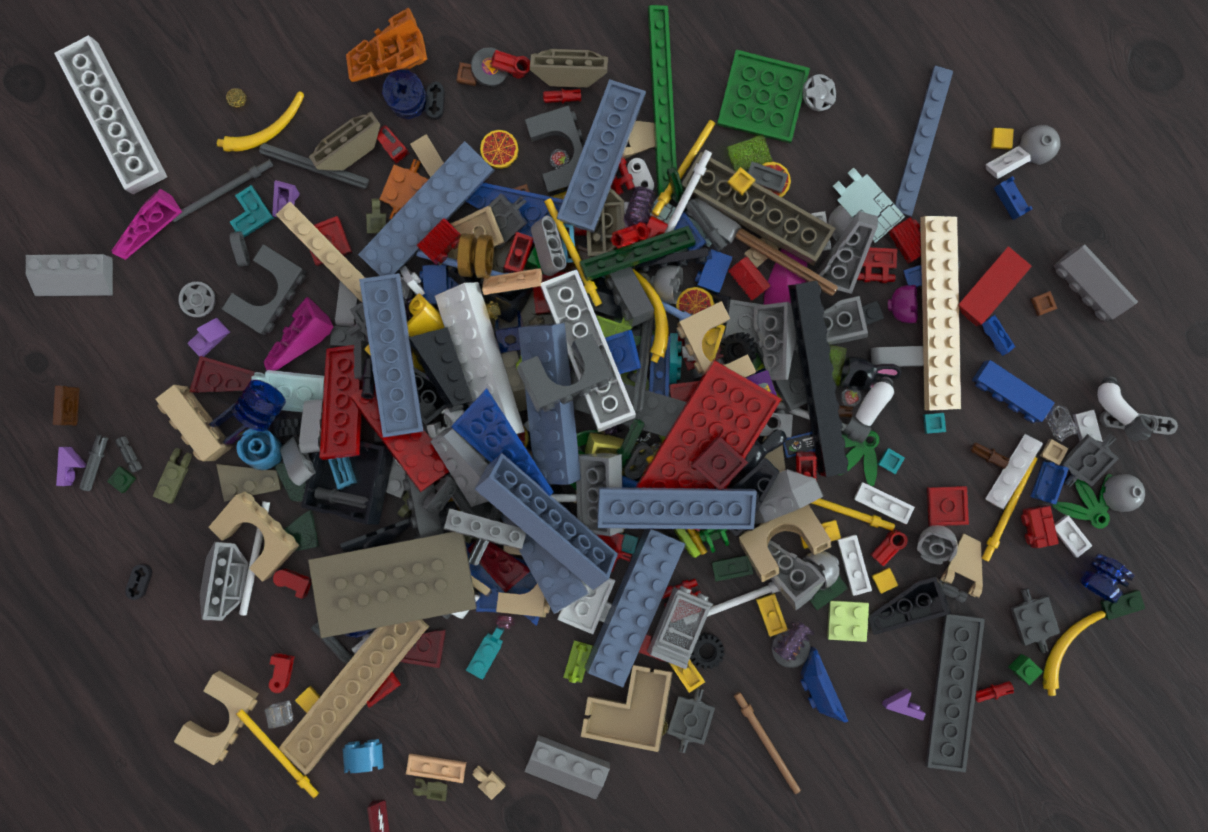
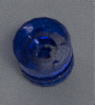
(407, 105)
(259, 405)
(1107, 577)

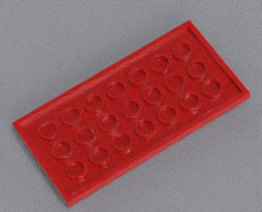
(721, 406)

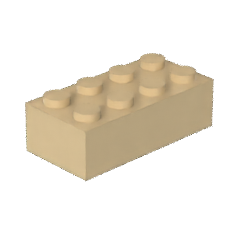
(193, 423)

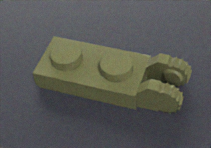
(172, 477)

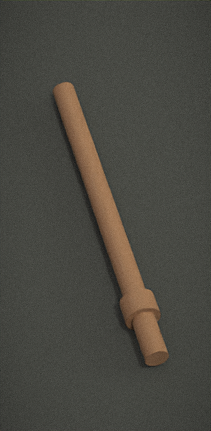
(747, 711)

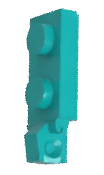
(485, 654)

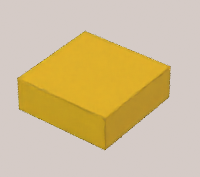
(1002, 138)
(741, 181)
(884, 580)
(308, 699)

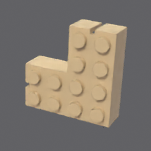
(638, 720)

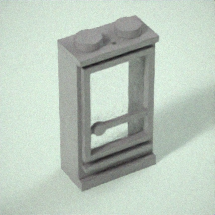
(679, 626)

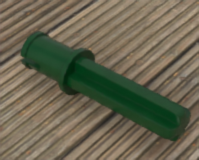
(676, 185)
(630, 440)

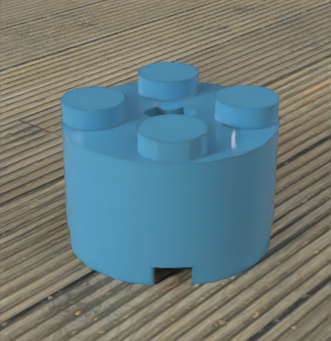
(259, 449)
(362, 757)

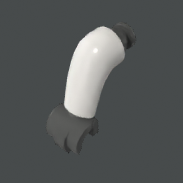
(1112, 401)
(871, 406)

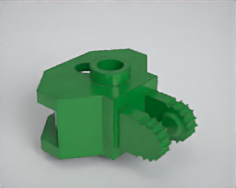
(711, 535)

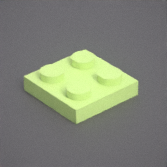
(847, 621)

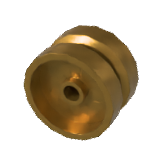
(475, 255)

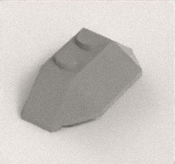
(788, 494)
(222, 581)

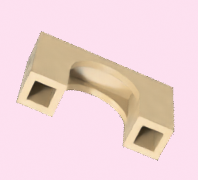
(695, 328)
(800, 521)
(278, 542)
(529, 604)
(213, 745)

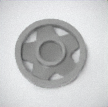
(819, 92)
(197, 299)

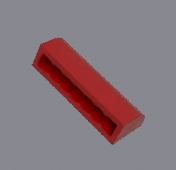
(993, 286)

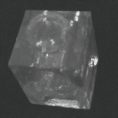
(279, 714)

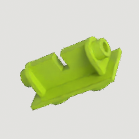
(577, 660)

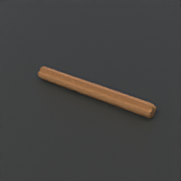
(785, 261)

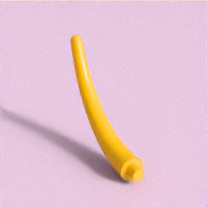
(257, 139)
(661, 323)
(1053, 662)

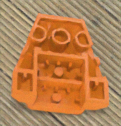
(393, 49)

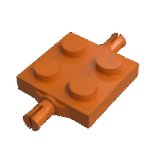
(402, 186)

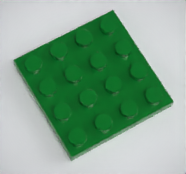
(763, 96)

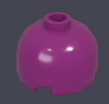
(904, 304)

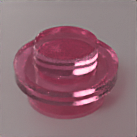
(504, 622)

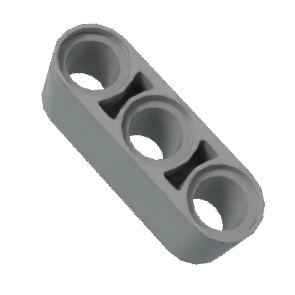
(727, 227)
(548, 246)
(345, 302)
(900, 356)
(311, 426)
(297, 463)

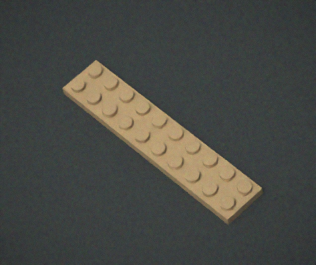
(940, 313)
(350, 692)

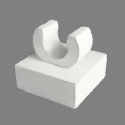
(434, 429)

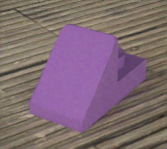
(283, 195)
(208, 337)
(66, 462)
(899, 704)

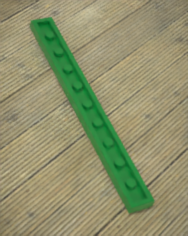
(662, 93)

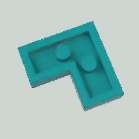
(255, 213)
(675, 360)

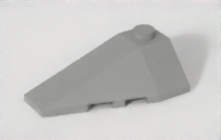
(844, 322)
(776, 336)
(796, 578)

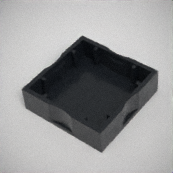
(372, 476)

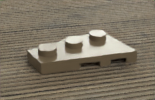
(241, 479)

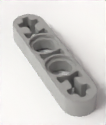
(1156, 420)

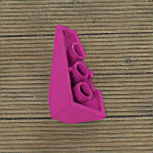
(151, 218)
(779, 282)
(305, 331)

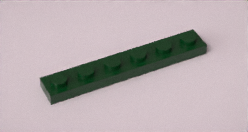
(637, 253)

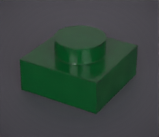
(121, 479)

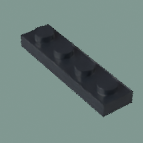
(680, 259)

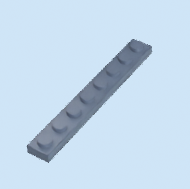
(923, 140)

